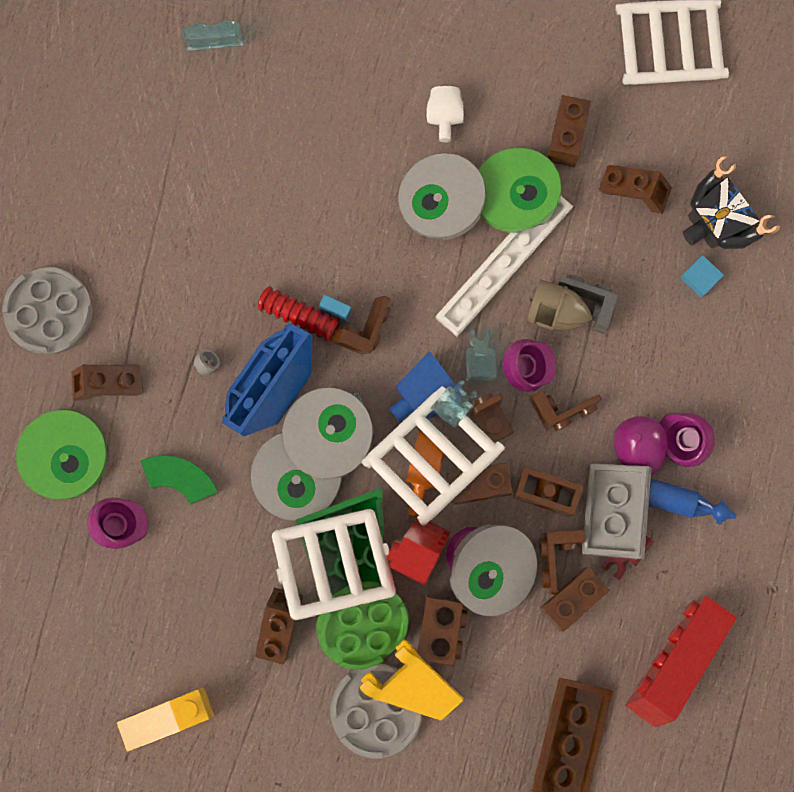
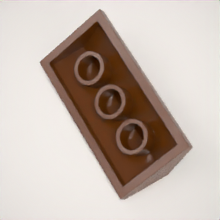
(572, 737)

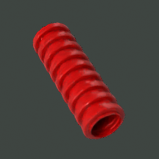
(298, 313)

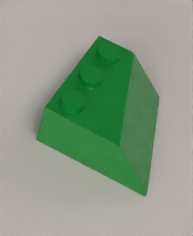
(358, 536)

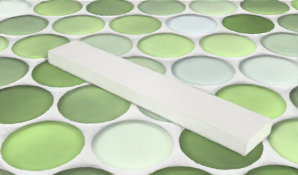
(496, 272)

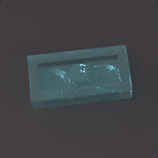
(213, 36)

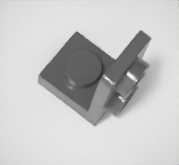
(599, 293)

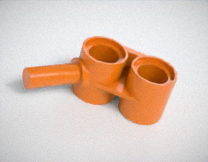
(433, 456)

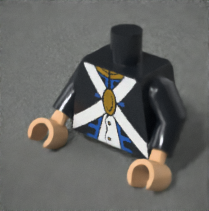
(722, 214)

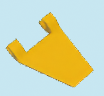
(413, 686)

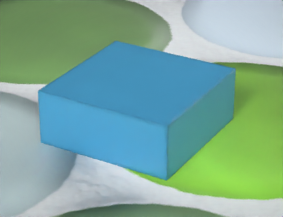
(701, 276)
(336, 308)

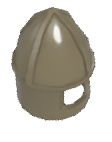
(558, 308)

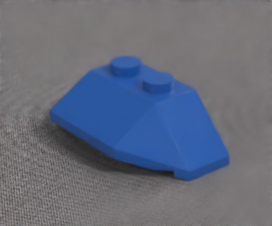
(269, 381)

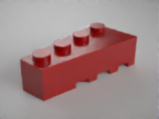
(418, 551)
(681, 662)

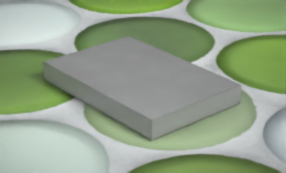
(617, 511)

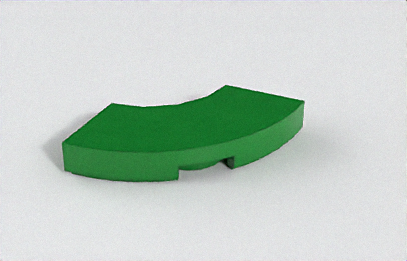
(179, 474)

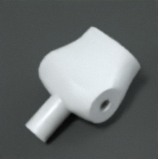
(445, 109)

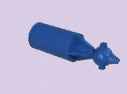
(686, 502)

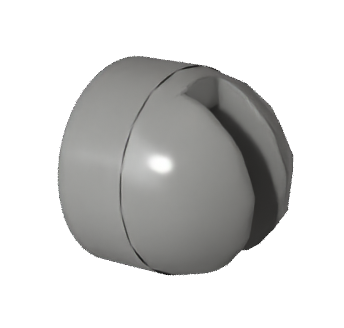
(202, 358)

